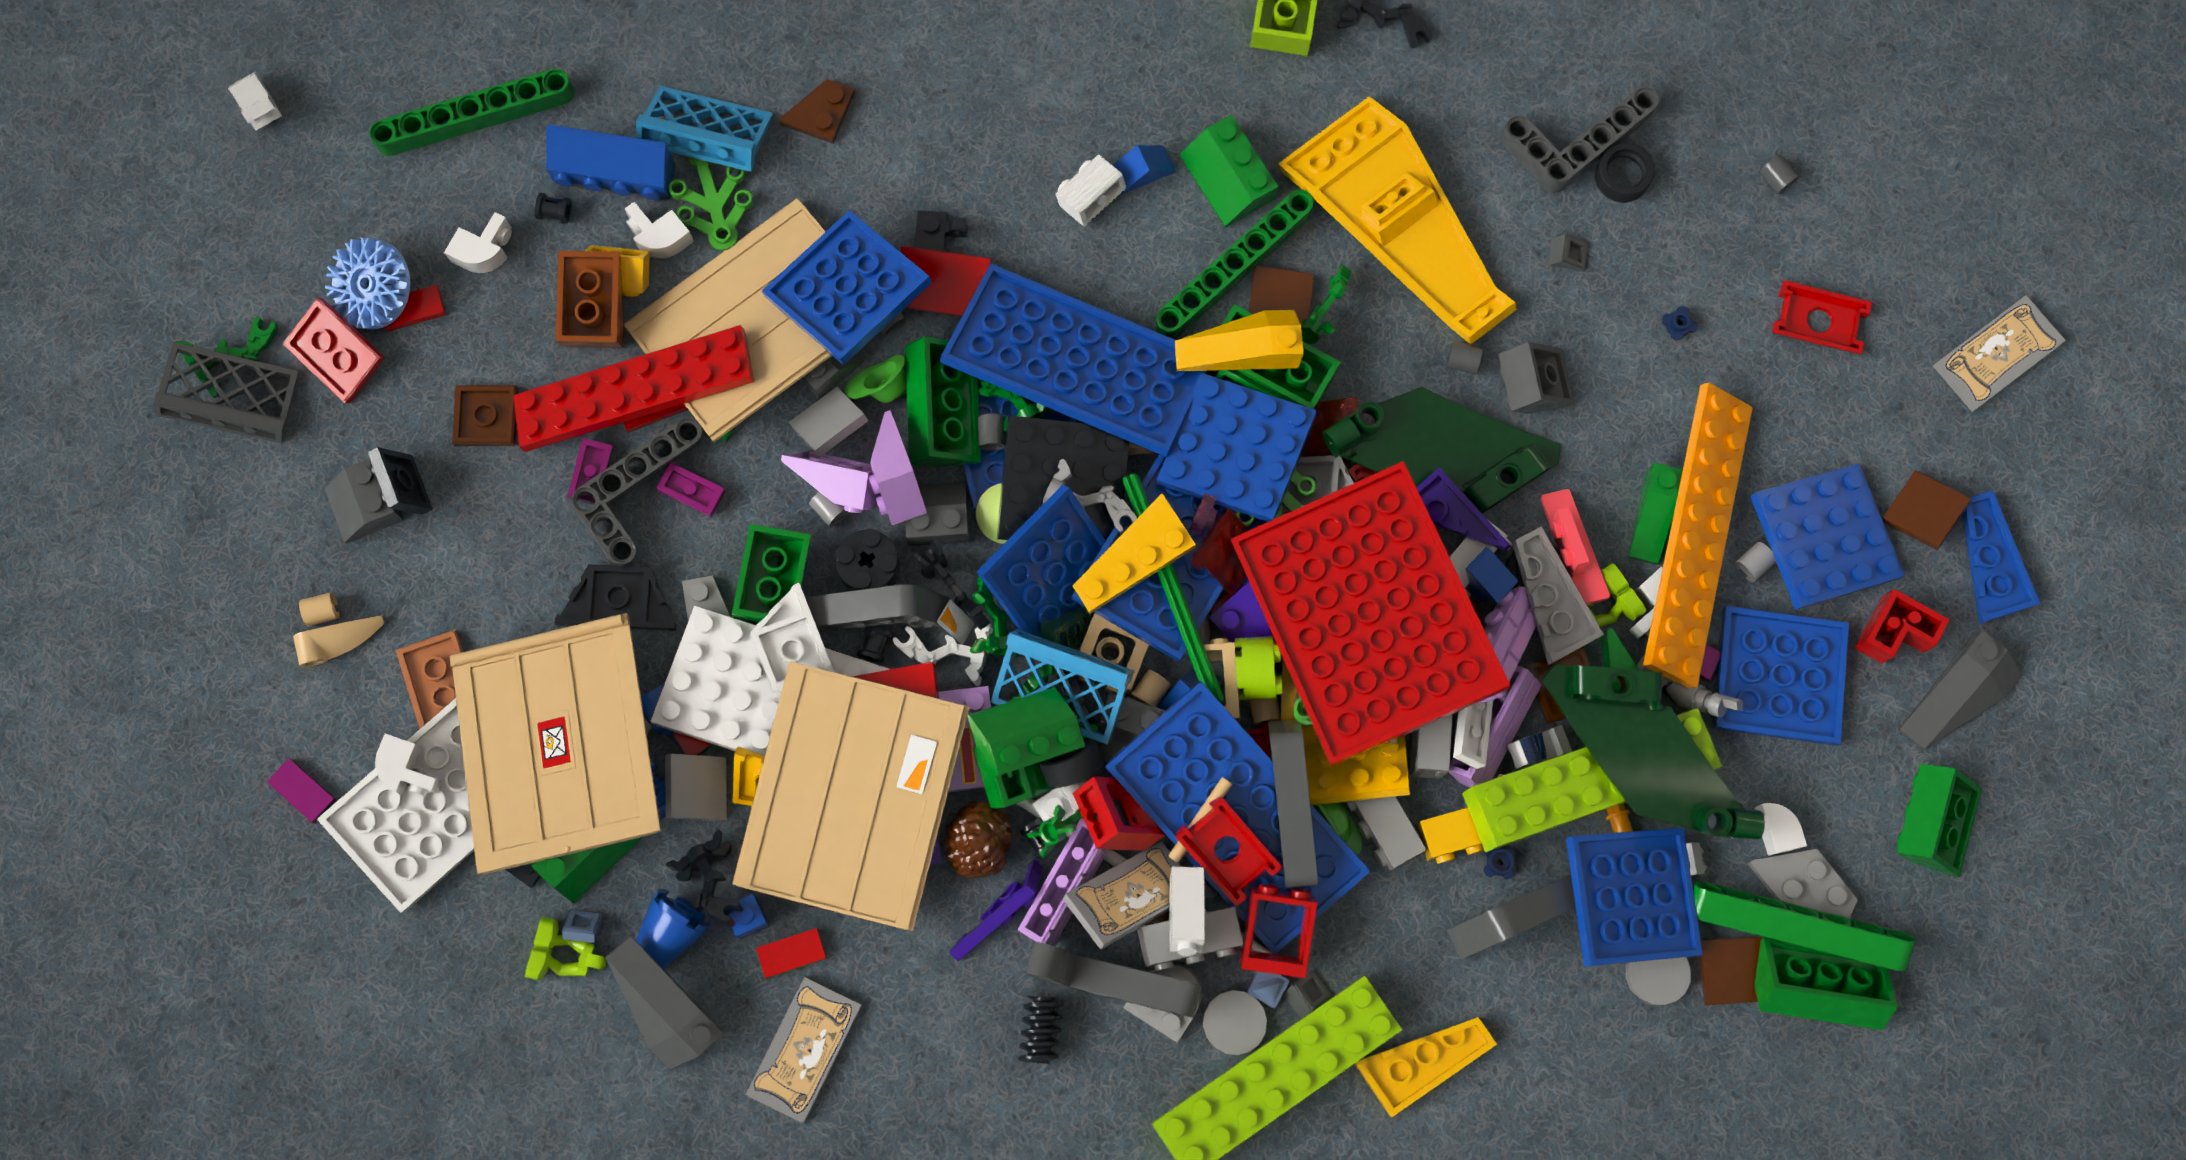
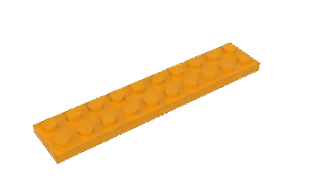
(1698, 536)

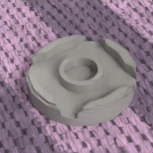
(1659, 980)
(1234, 1022)

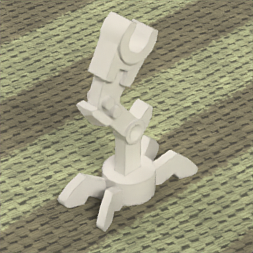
(916, 650)

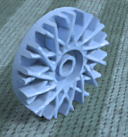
(369, 283)

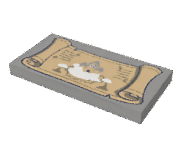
(1999, 353)
(1124, 896)
(804, 1050)

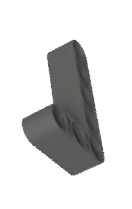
(1584, 145)
(628, 482)
(878, 606)
(1293, 803)
(1513, 917)
(1112, 980)

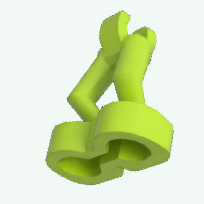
(1625, 597)
(541, 960)

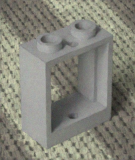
(1431, 749)

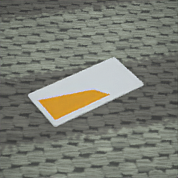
(955, 622)
(916, 764)

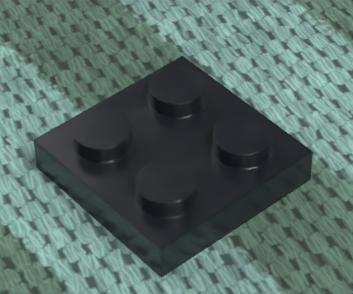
(399, 481)

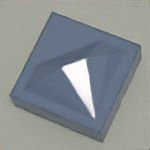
(582, 926)
(1268, 988)

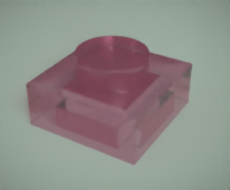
(1205, 514)

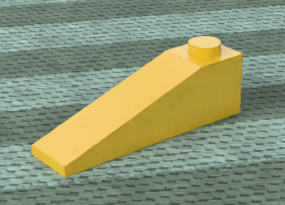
(1253, 342)

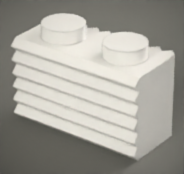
(1090, 189)

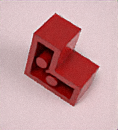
(1898, 621)

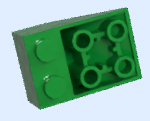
(1014, 785)

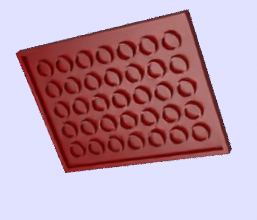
(1369, 614)

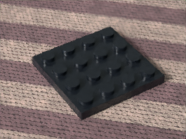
(1033, 458)

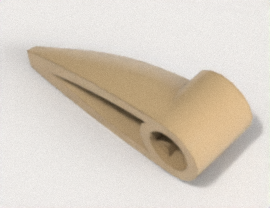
(328, 642)

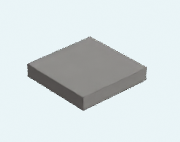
(828, 421)
(695, 787)

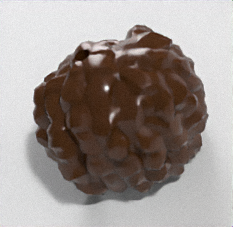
(978, 840)

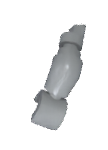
(1697, 697)

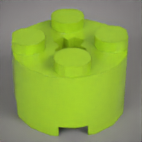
(1257, 669)

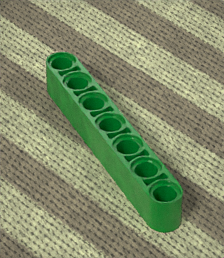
(459, 107)
(1239, 252)
(1803, 926)

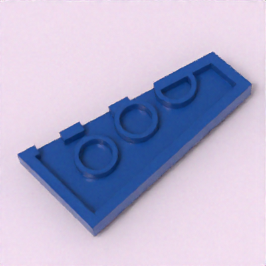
(1995, 563)

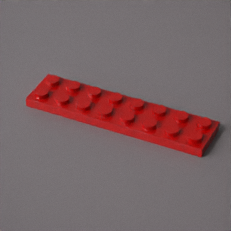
(633, 388)

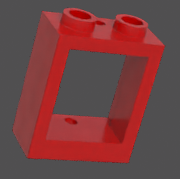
(1108, 830)
(1271, 962)

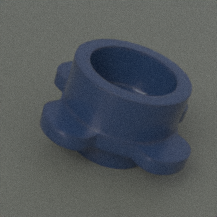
(1678, 331)
(1506, 869)

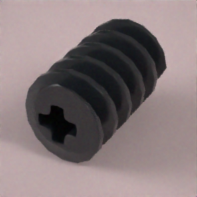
(1040, 1030)

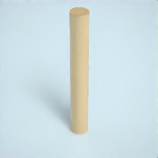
(1219, 791)

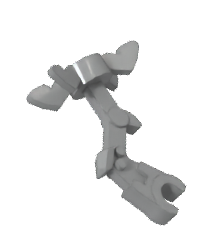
(1116, 507)

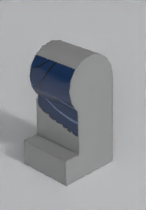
(1539, 747)

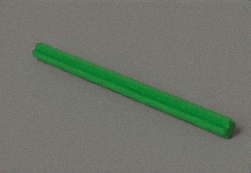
(1177, 600)

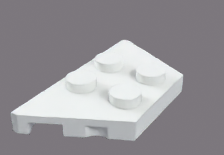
(787, 636)

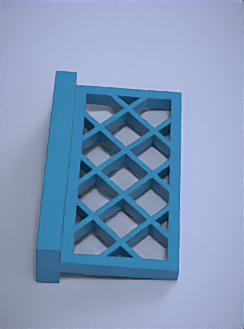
(701, 141)
(1070, 660)

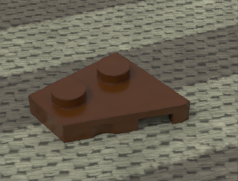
(820, 111)

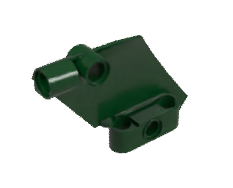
(1438, 433)
(1648, 750)

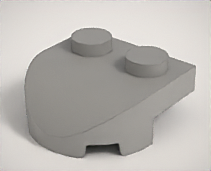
(1165, 1022)

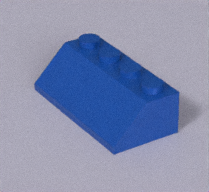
(608, 162)

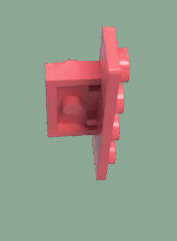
(1574, 545)

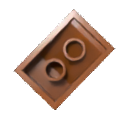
(589, 300)

